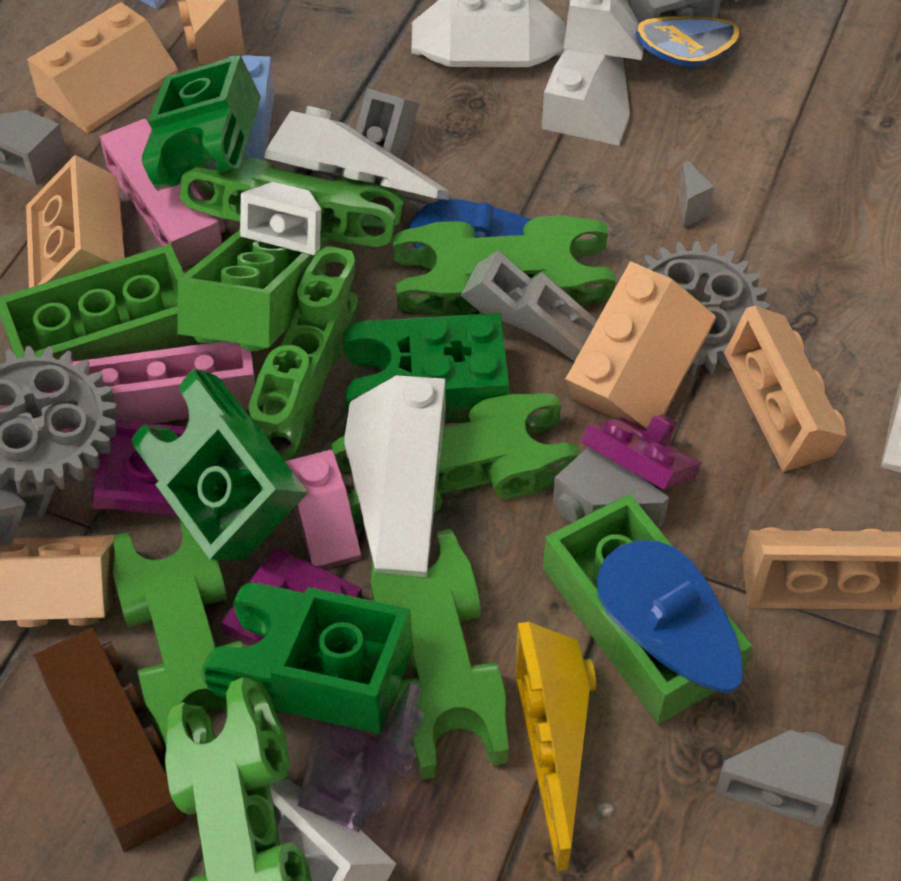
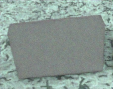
(694, 195)

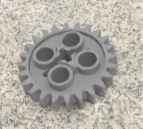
(722, 278)
(38, 417)

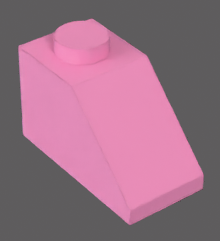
(325, 512)

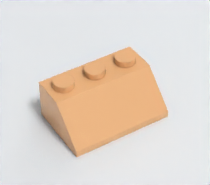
(213, 29)
(101, 67)
(74, 223)
(639, 347)
(784, 389)
(823, 569)
(57, 579)

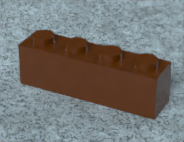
(109, 736)

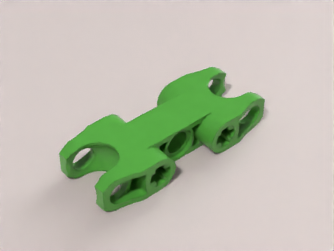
(343, 200)
(453, 252)
(313, 343)
(493, 449)
(174, 598)
(451, 689)
(229, 786)

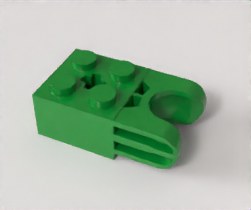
(200, 120)
(456, 348)
(220, 472)
(319, 654)

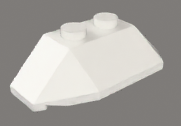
(488, 33)

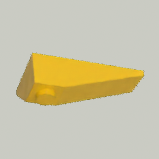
(554, 704)

